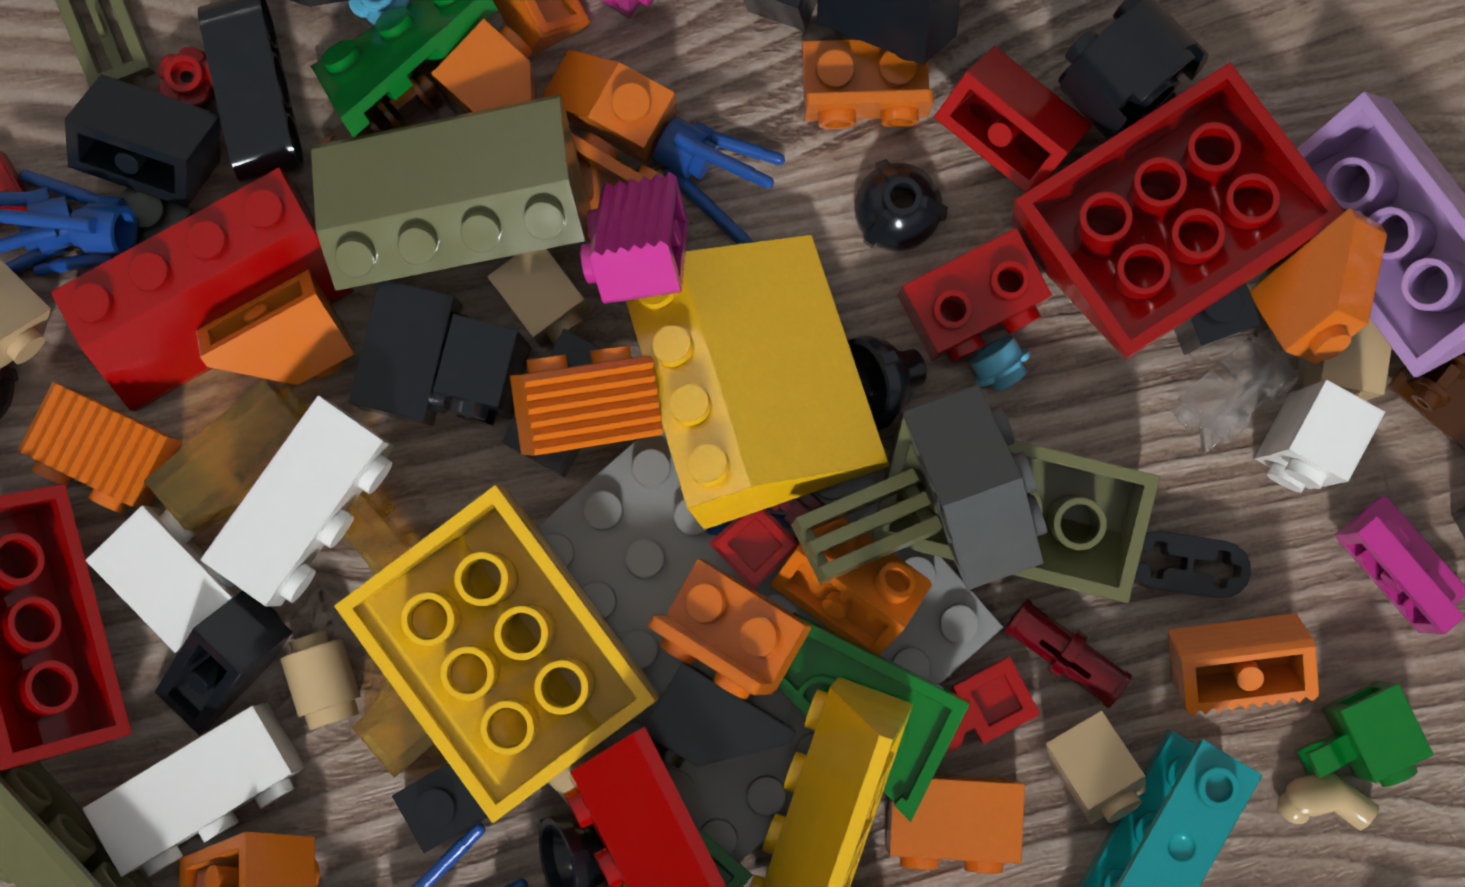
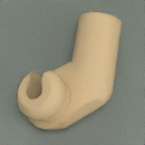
(1318, 796)

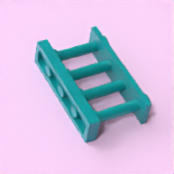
(1182, 821)

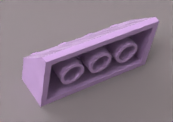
(1388, 173)

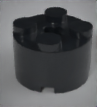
(1129, 66)

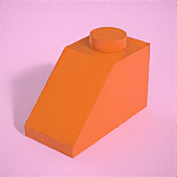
(487, 70)
(613, 102)
(1324, 288)
(279, 335)
(253, 861)

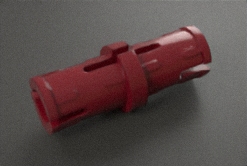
(1068, 653)

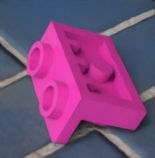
(1404, 567)

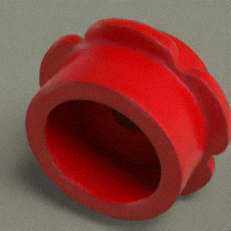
(171, 69)

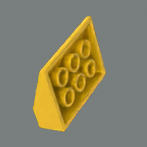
(756, 380)
(497, 651)
(835, 787)

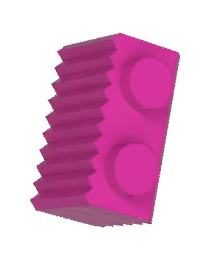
(637, 240)

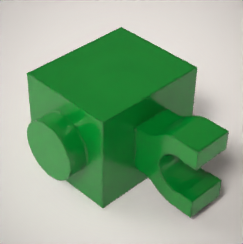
(1371, 734)

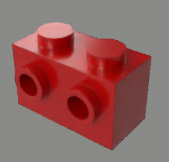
(1012, 120)
(974, 296)

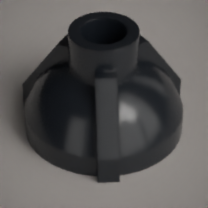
(894, 226)
(886, 375)
(569, 853)

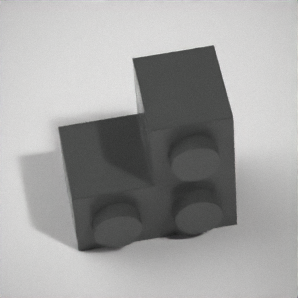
(978, 485)

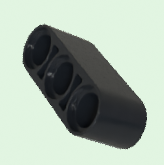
(250, 88)

